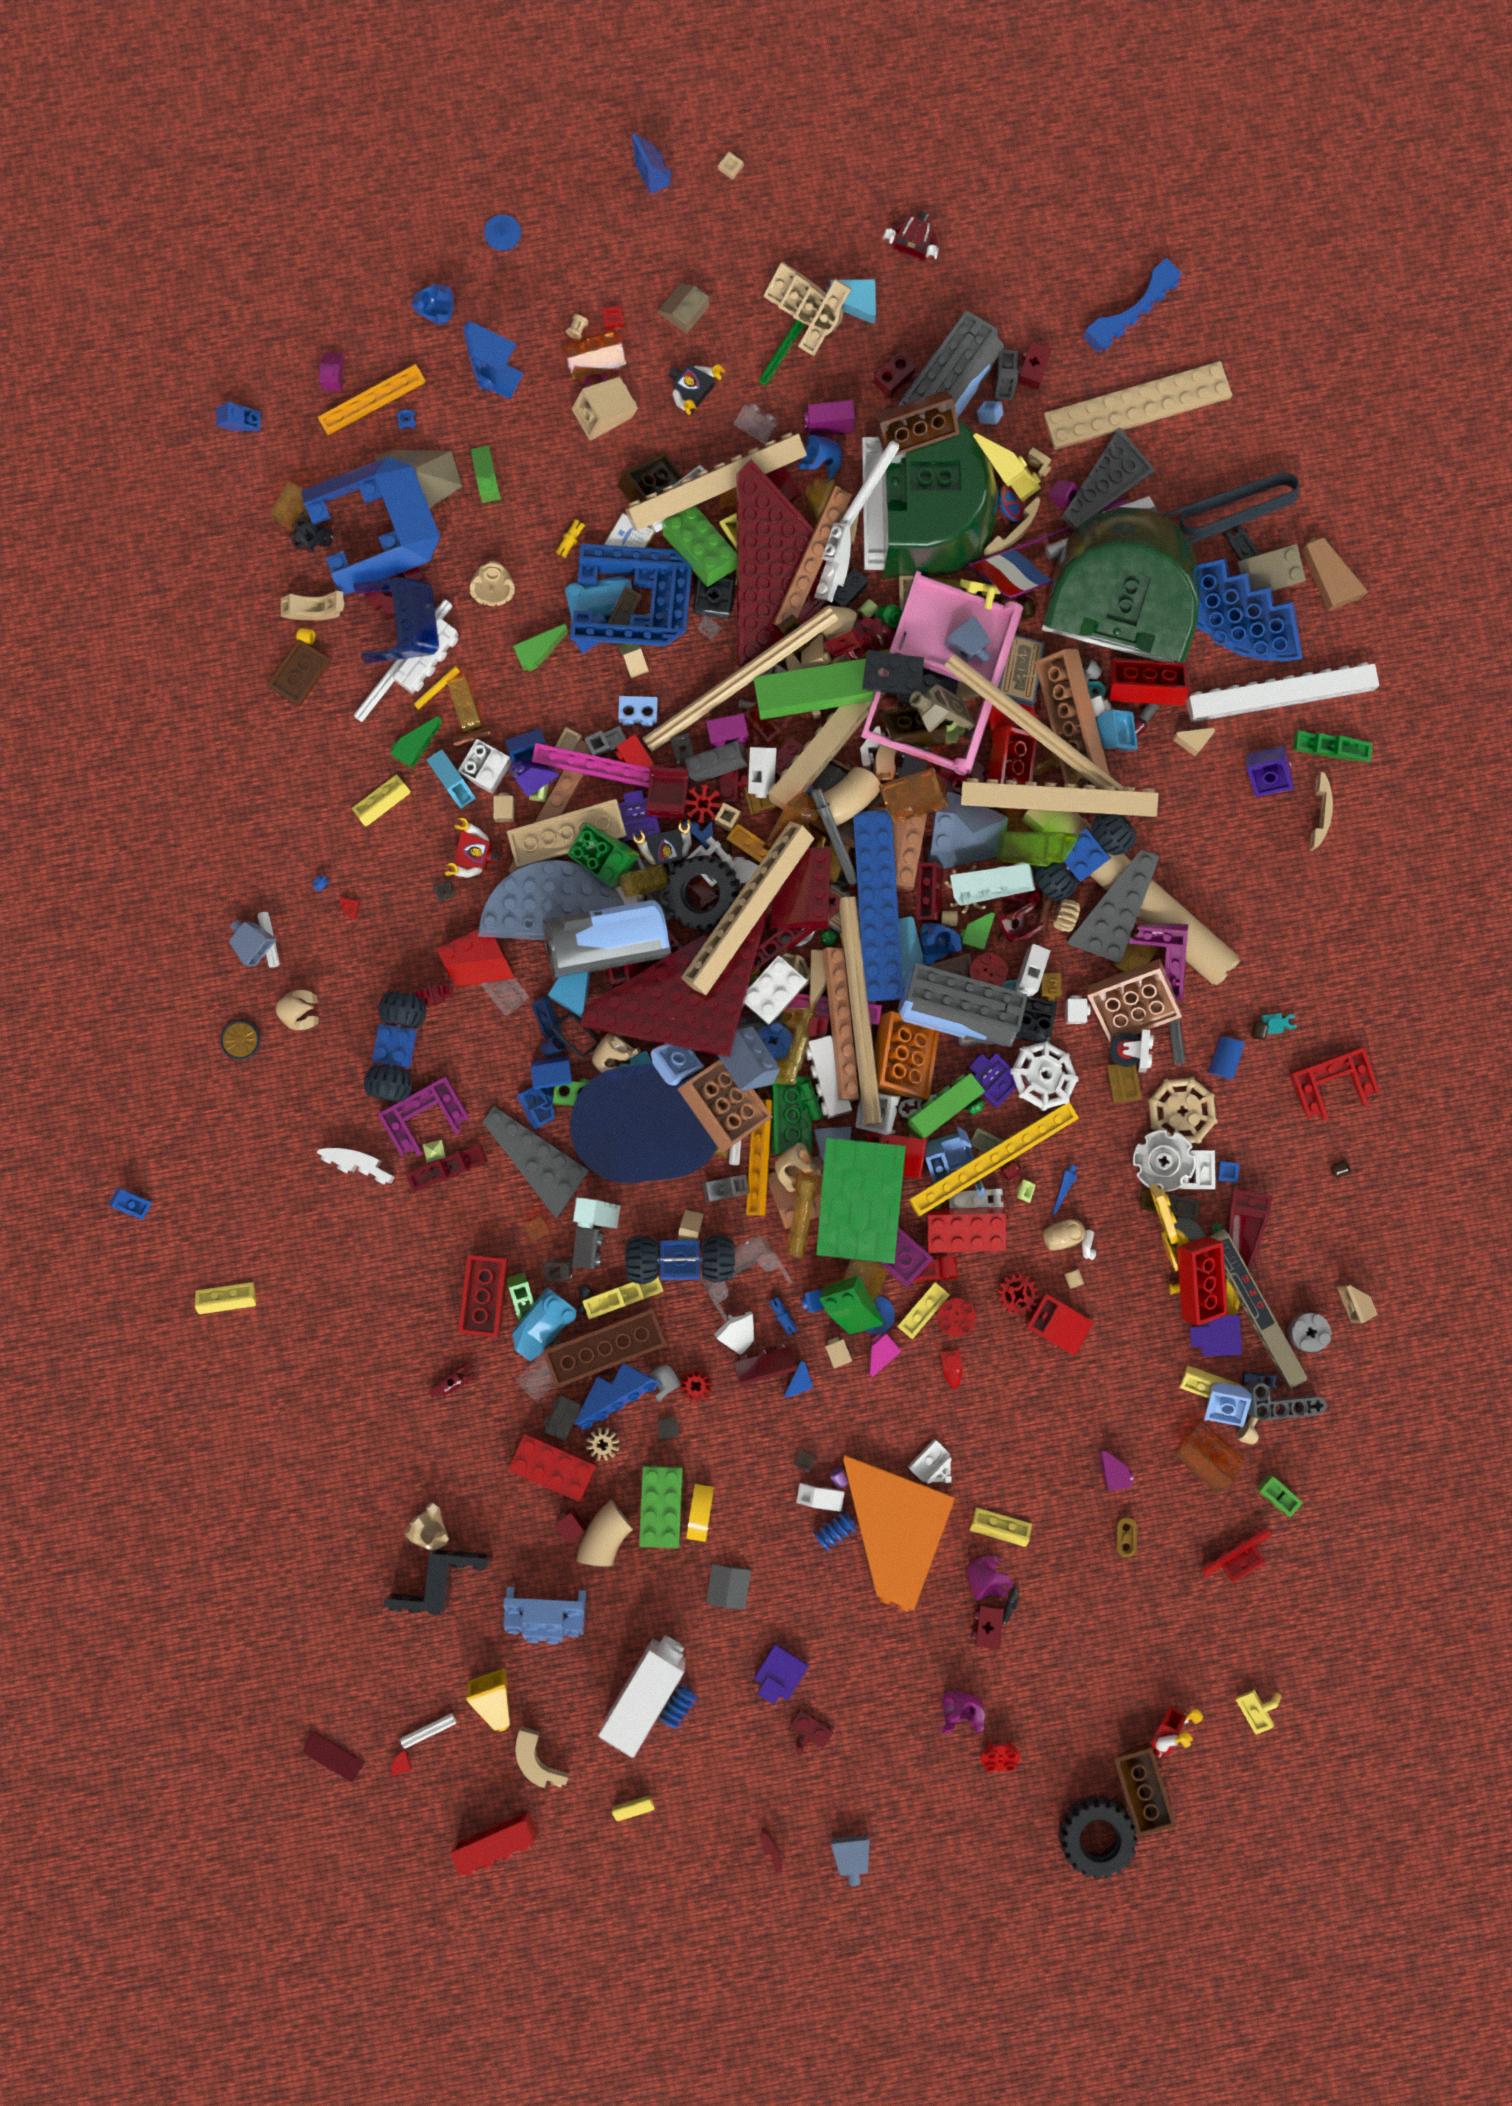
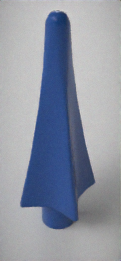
(1067, 1181)

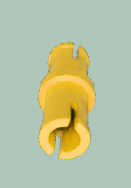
(570, 538)

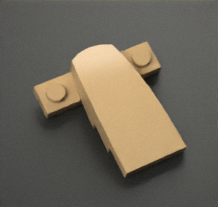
(808, 304)

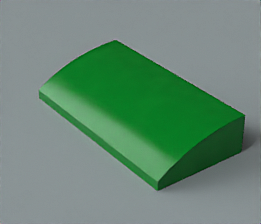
(790, 1117)

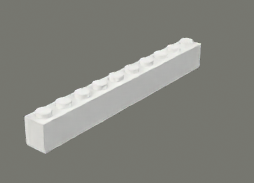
(1282, 693)

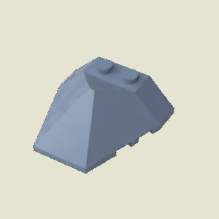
(965, 833)

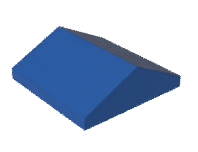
(551, 1072)

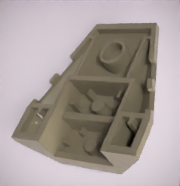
(434, 470)

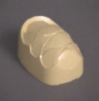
(1063, 1234)

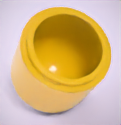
(306, 636)

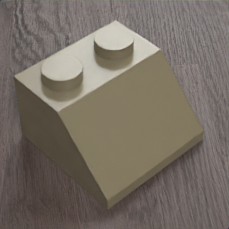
(685, 306)

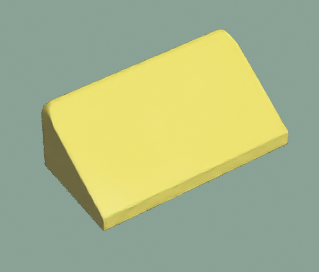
(633, 1808)

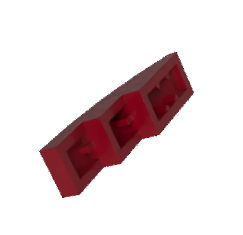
(447, 1168)

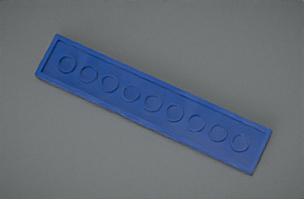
(878, 905)

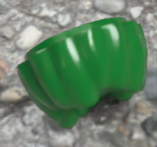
(829, 938)
(975, 1106)

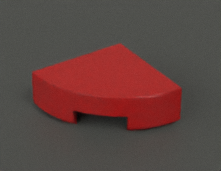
(350, 907)
(401, 1763)

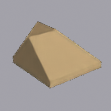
(1357, 1304)

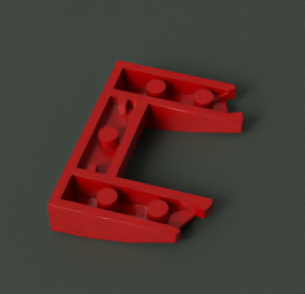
(1351, 1062)

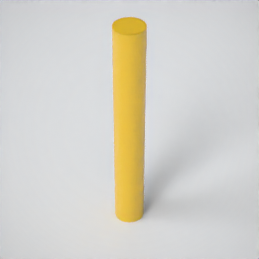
(436, 688)

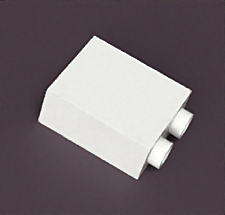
(644, 1695)

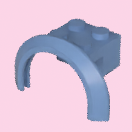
(950, 1154)

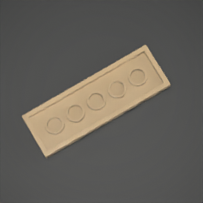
(557, 835)

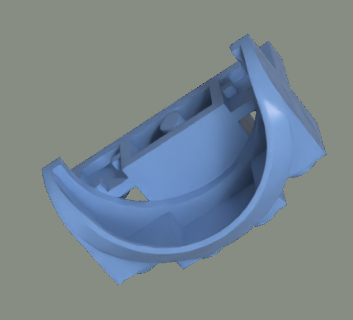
(544, 1618)

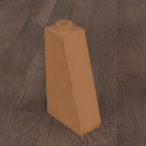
(1332, 575)

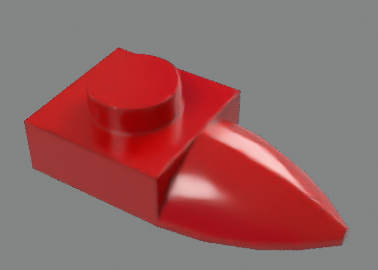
(952, 1367)

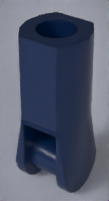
(1251, 1376)

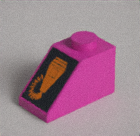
(881, 1352)

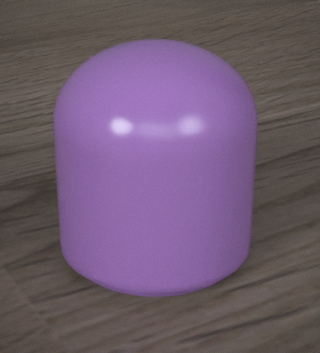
(839, 1477)

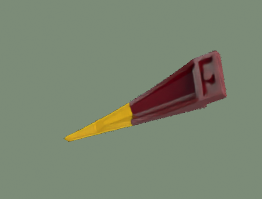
(1245, 1227)

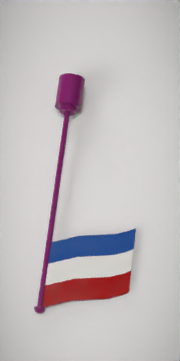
(1013, 572)

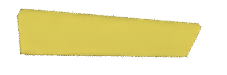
(381, 800)
(225, 1298)
(1201, 1381)
(1001, 1527)

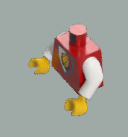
(472, 852)
(1169, 1730)

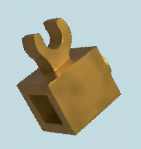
(1050, 986)

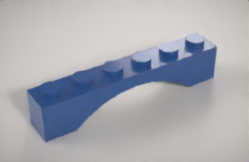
(1105, 329)

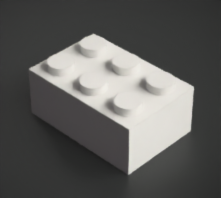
(774, 990)

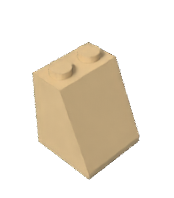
(604, 407)

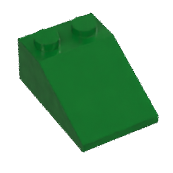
(850, 1305)

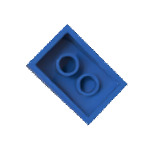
(650, 164)

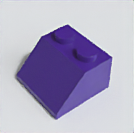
(1269, 771)
(531, 776)

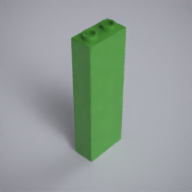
(811, 689)

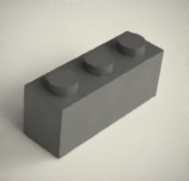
(717, 762)

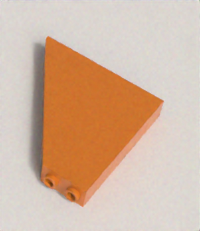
(898, 1529)

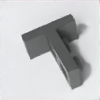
(1006, 375)

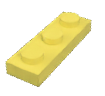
(923, 1310)

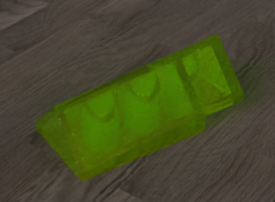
(1035, 847)

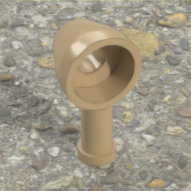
(1247, 1433)

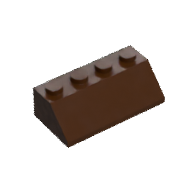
(918, 422)
(1144, 1790)

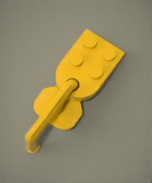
(1170, 1234)

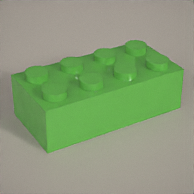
(700, 545)
(940, 1110)
(661, 1506)

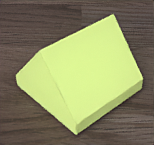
(540, 795)

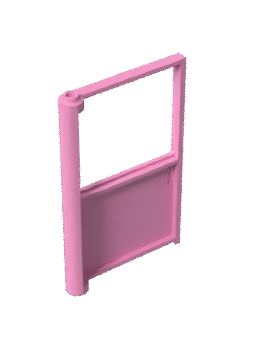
(928, 618)

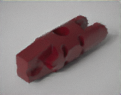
(444, 1385)

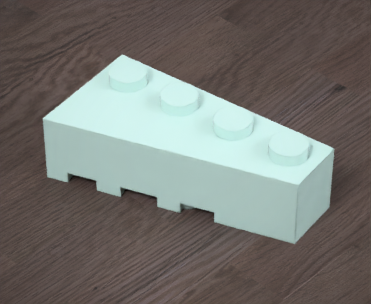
(992, 883)
(596, 1213)

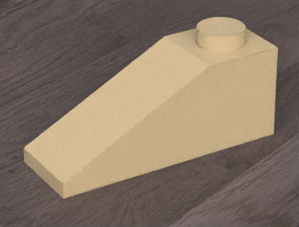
(817, 977)

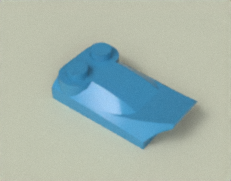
(597, 597)
(542, 1324)

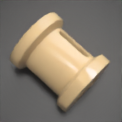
(577, 327)

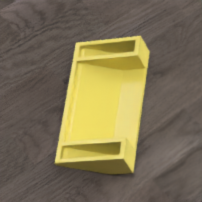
(1010, 468)

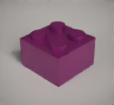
(727, 730)

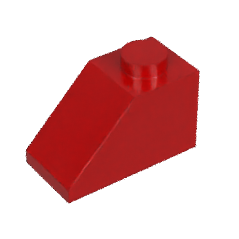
(633, 752)

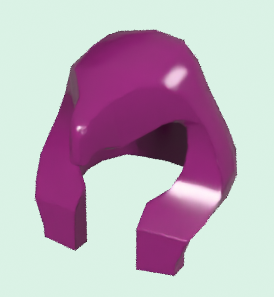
(984, 1579)
(962, 1706)

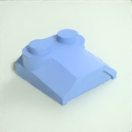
(675, 1063)
(1228, 1404)

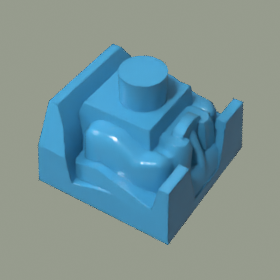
(1117, 730)

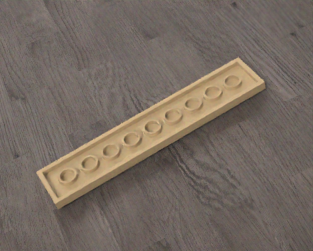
(1137, 405)

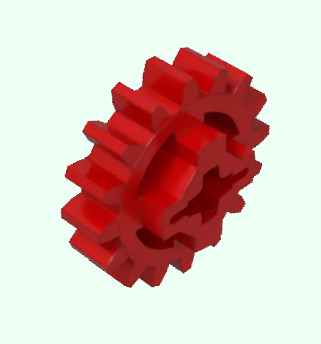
(1010, 1290)

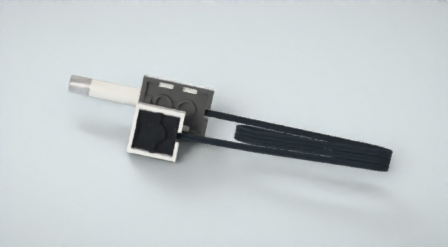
(1281, 479)

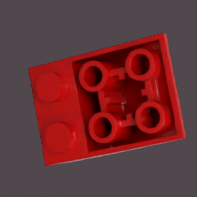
(913, 1152)
(1059, 1324)

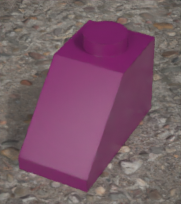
(331, 372)
(1063, 493)
(1115, 1473)

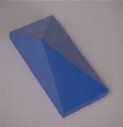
(800, 1381)

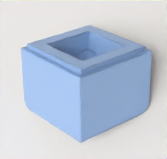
(990, 412)

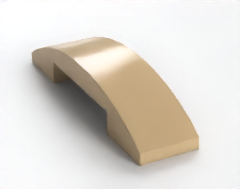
(999, 545)
(1322, 789)

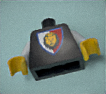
(693, 385)
(666, 847)

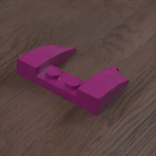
(1175, 940)
(395, 1117)

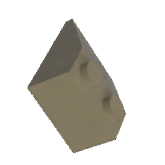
(1274, 568)

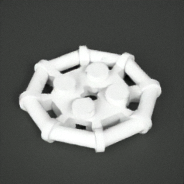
(1037, 1082)

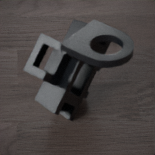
(317, 534)

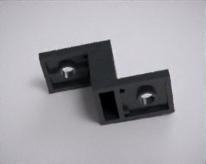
(904, 676)
(438, 1581)

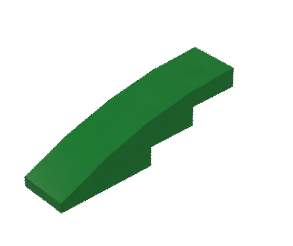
(1333, 747)

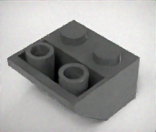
(587, 1248)

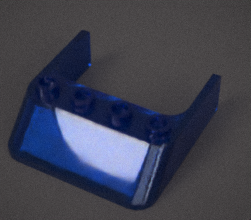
(413, 616)

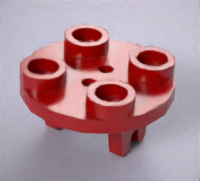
(993, 964)
(965, 1318)
(1000, 1757)

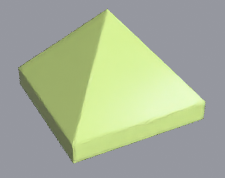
(434, 1151)
(1025, 1190)

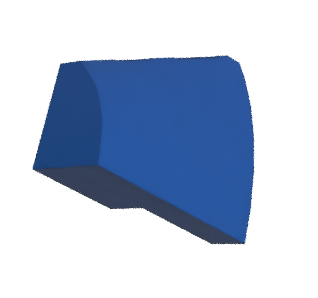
(537, 1105)

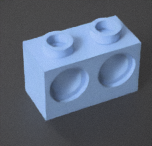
(638, 704)

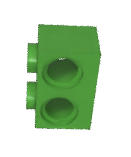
(569, 1100)
(1279, 1495)

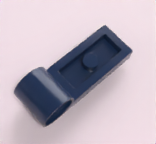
(546, 1018)

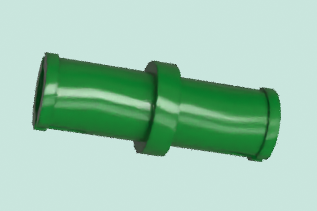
(811, 1100)

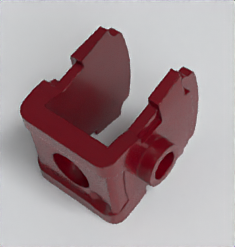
(1022, 930)

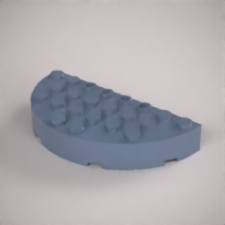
(543, 893)

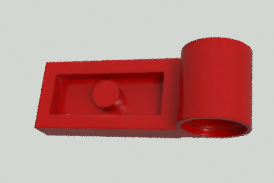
(939, 1269)

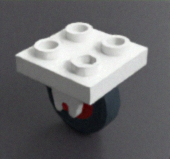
(1129, 1050)

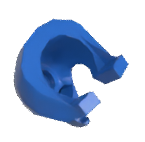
(434, 303)
(822, 450)
(938, 942)

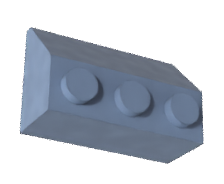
(750, 1061)

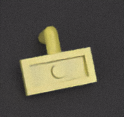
(987, 590)
(1256, 1712)

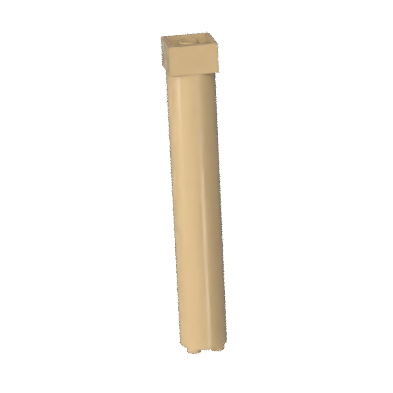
(1204, 949)

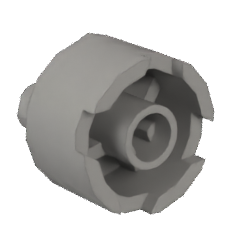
(1320, 1332)

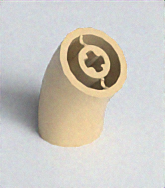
(852, 794)
(603, 1536)

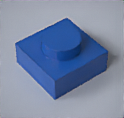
(1228, 1172)

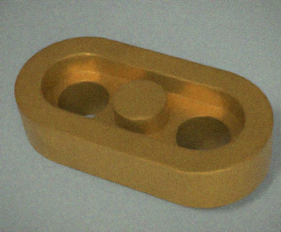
(1126, 1536)

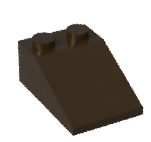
(649, 478)
(907, 727)

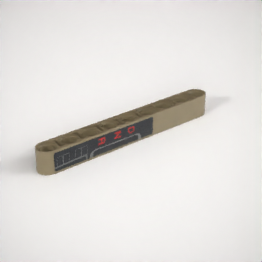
(1260, 1314)

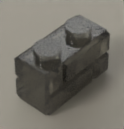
(562, 1417)

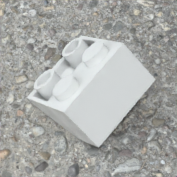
(485, 766)

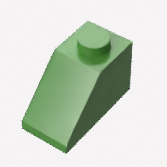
(977, 932)

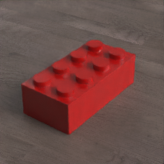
(1148, 681)
(1012, 756)
(966, 1229)
(1202, 1280)
(483, 1296)
(552, 1467)
(493, 1844)

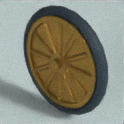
(240, 1040)

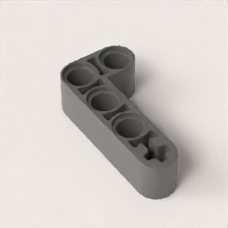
(1286, 1404)

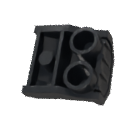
(1037, 1020)

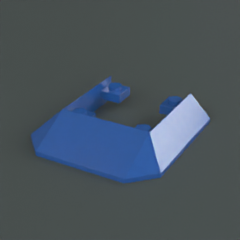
(414, 532)
(653, 568)

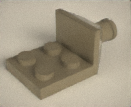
(941, 705)

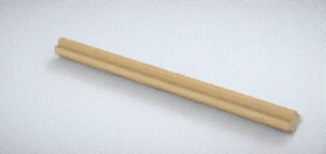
(740, 678)
(1030, 724)
(860, 1012)

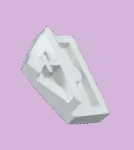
(737, 1332)
(932, 1464)

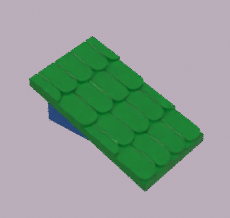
(860, 1200)

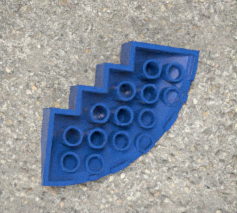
(1246, 618)

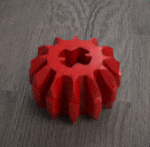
(695, 1392)

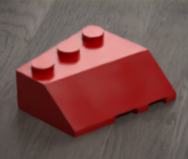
(475, 960)

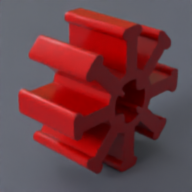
(695, 805)

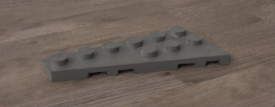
(1112, 476)
(1114, 917)
(544, 1167)

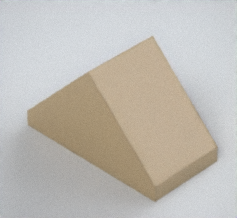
(633, 659)
(1193, 740)
(690, 1225)

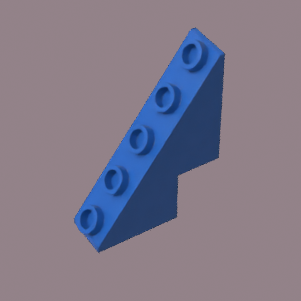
(611, 1397)

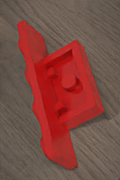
(1241, 1559)

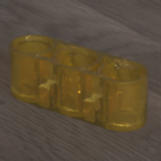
(464, 703)
(643, 880)

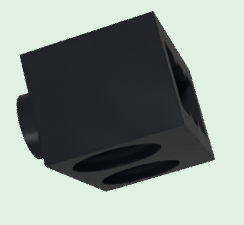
(853, 586)

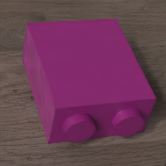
(830, 418)

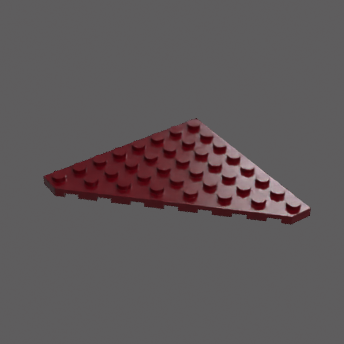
(768, 554)
(668, 1011)

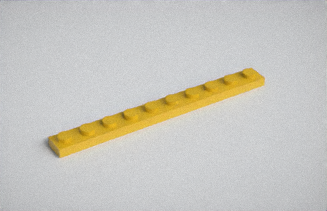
(993, 1159)

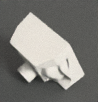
(888, 1113)

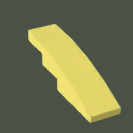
(621, 1297)

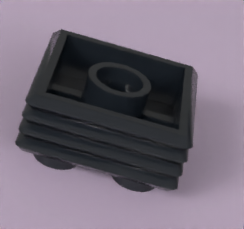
(721, 606)

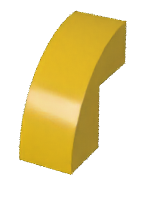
(700, 1512)

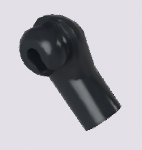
(586, 1293)

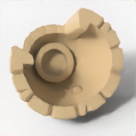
(492, 584)

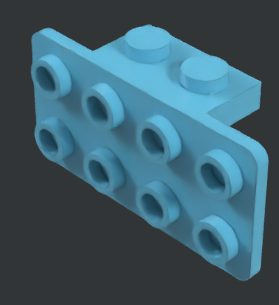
(910, 945)

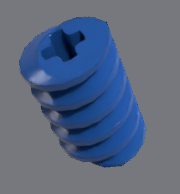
(835, 1531)
(678, 1706)

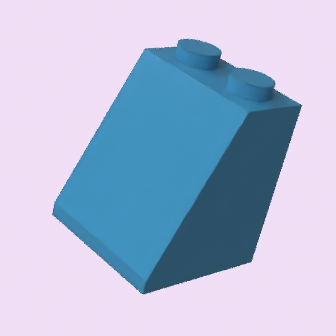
(572, 992)

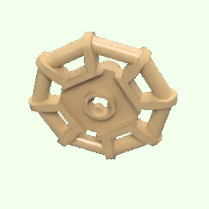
(1189, 1102)

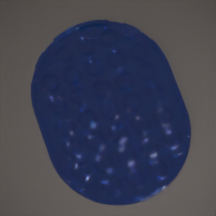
(638, 1127)

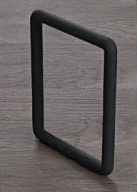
(553, 1027)

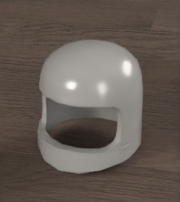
(667, 1379)

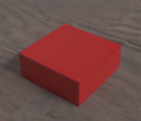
(613, 317)

